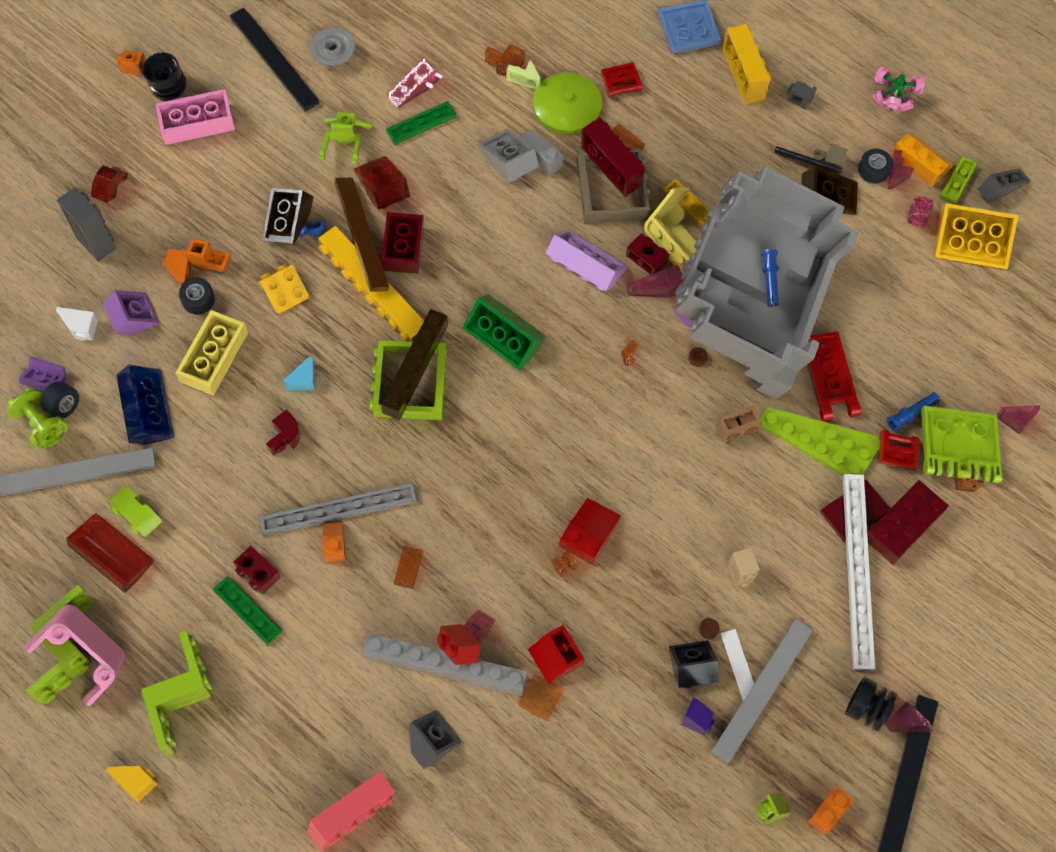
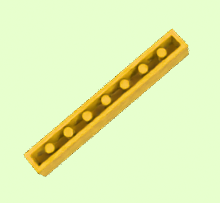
(387, 303)

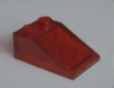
(383, 182)

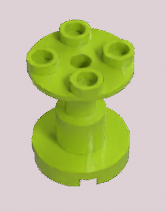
(45, 429)

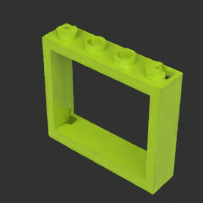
(411, 412)

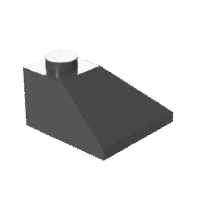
(431, 739)

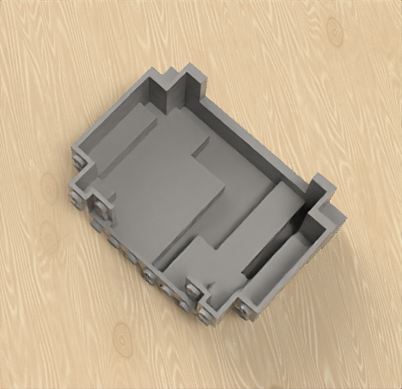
(726, 283)

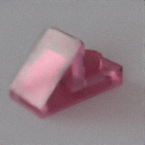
(899, 172)

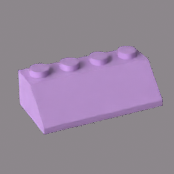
(585, 259)

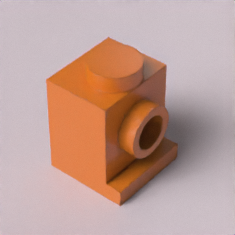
(131, 62)

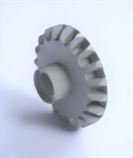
(332, 47)

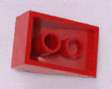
(589, 531)

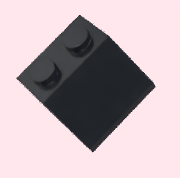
(694, 664)

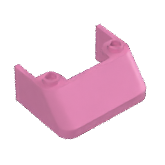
(72, 622)

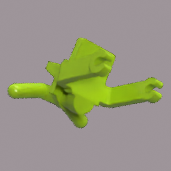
(344, 132)

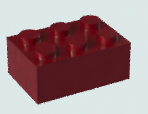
(402, 242)

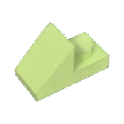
(527, 77)

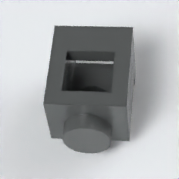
(801, 94)

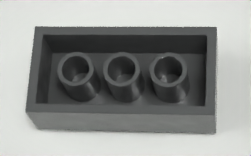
(87, 223)

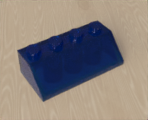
(144, 405)

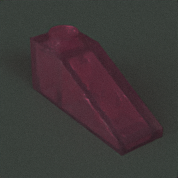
(418, 81)
(658, 284)

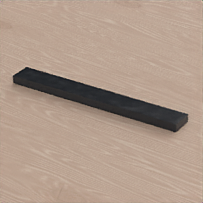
(274, 59)
(907, 781)

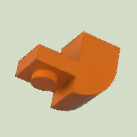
(205, 258)

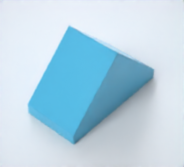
(302, 377)

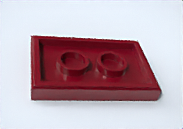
(835, 514)

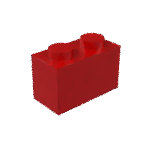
(458, 644)

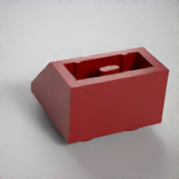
(556, 654)

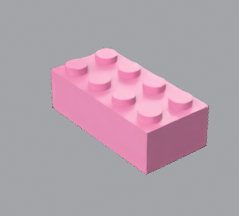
(195, 117)

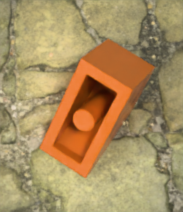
(177, 265)
(333, 542)

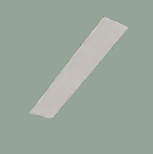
(738, 661)

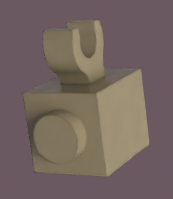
(834, 155)

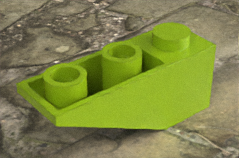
(772, 808)

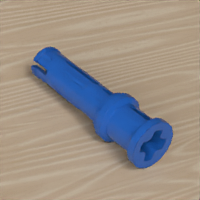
(770, 269)
(907, 415)

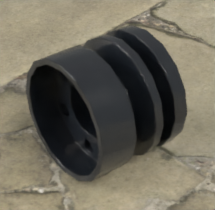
(164, 76)
(871, 704)

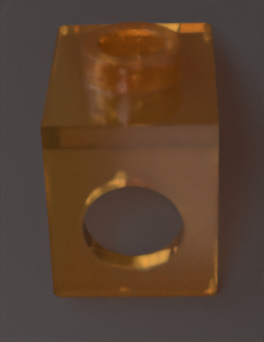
(967, 484)

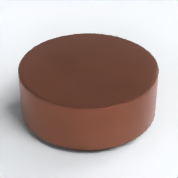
(698, 356)
(709, 628)

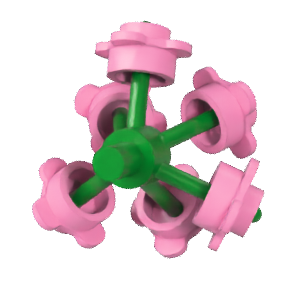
(896, 85)

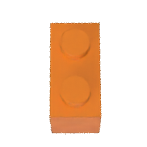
(830, 810)

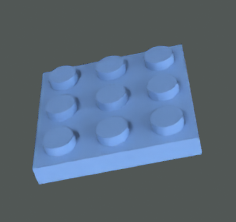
(689, 26)

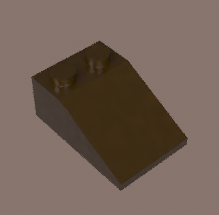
(832, 186)
(286, 215)

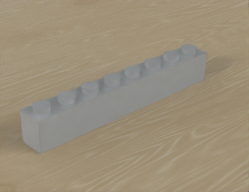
(439, 664)

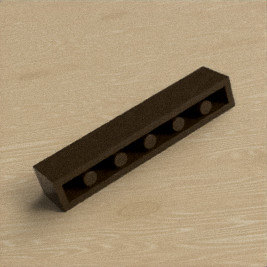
(414, 364)

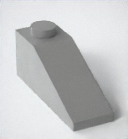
(548, 156)

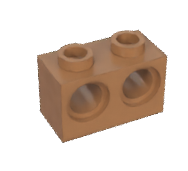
(738, 424)

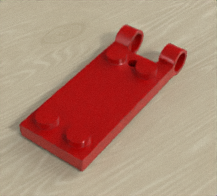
(832, 376)

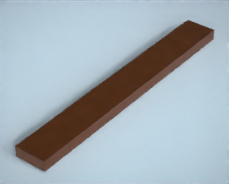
(361, 235)

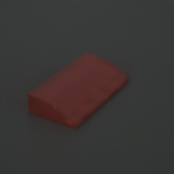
(109, 552)

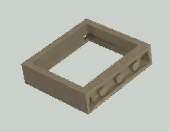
(613, 215)

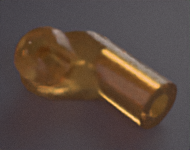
(627, 353)

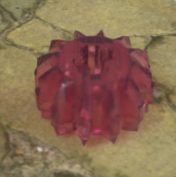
(920, 211)

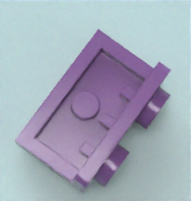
(42, 374)

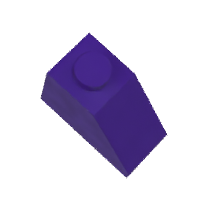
(698, 717)

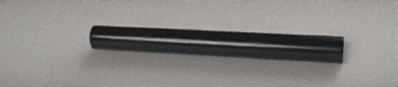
(808, 160)

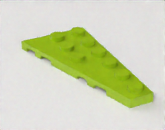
(829, 444)

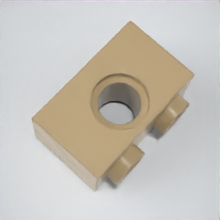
(743, 567)

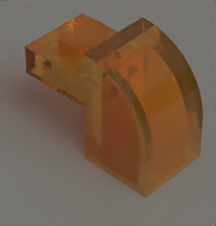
(512, 56)

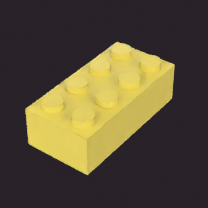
(212, 352)

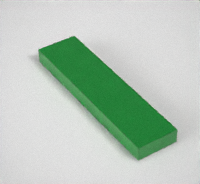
(421, 123)
(247, 610)

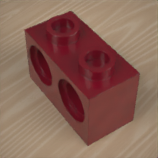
(259, 567)

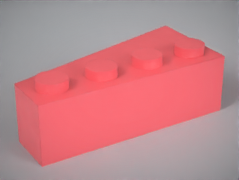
(350, 811)

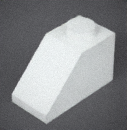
(80, 323)

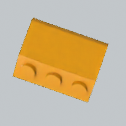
(926, 160)

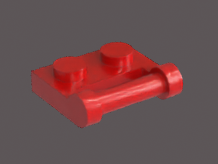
(619, 75)
(896, 455)

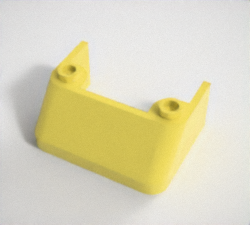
(666, 229)

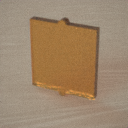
(540, 697)

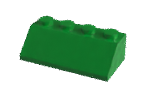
(503, 331)

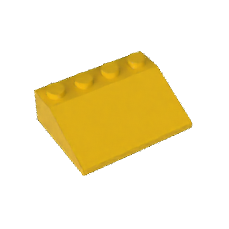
(975, 236)

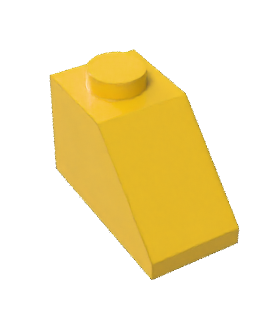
(134, 780)

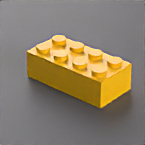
(746, 63)

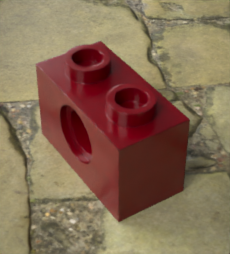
(649, 263)

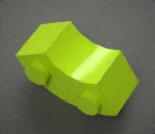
(134, 511)

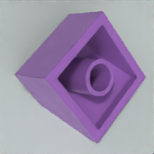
(130, 312)

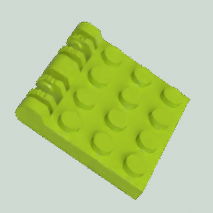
(961, 440)

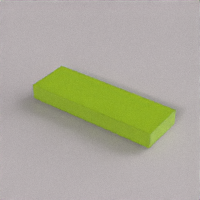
(958, 180)

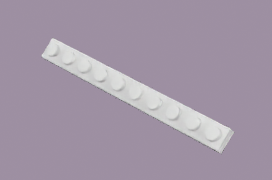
(858, 573)

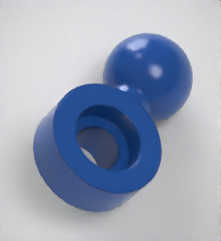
(315, 228)

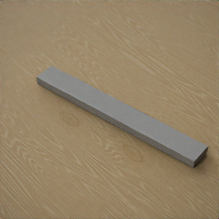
(77, 471)
(337, 509)
(761, 692)

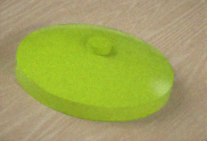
(567, 102)

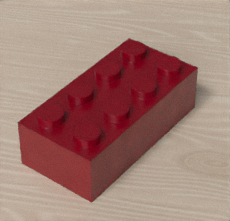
(612, 157)
(906, 522)

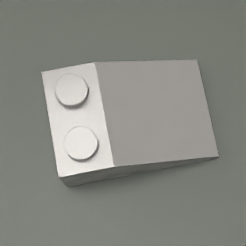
(509, 155)

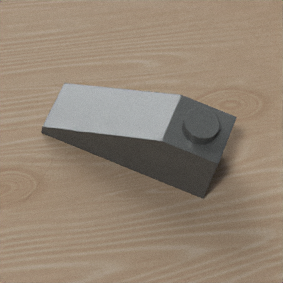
(1002, 184)

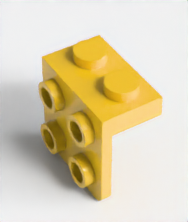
(283, 288)

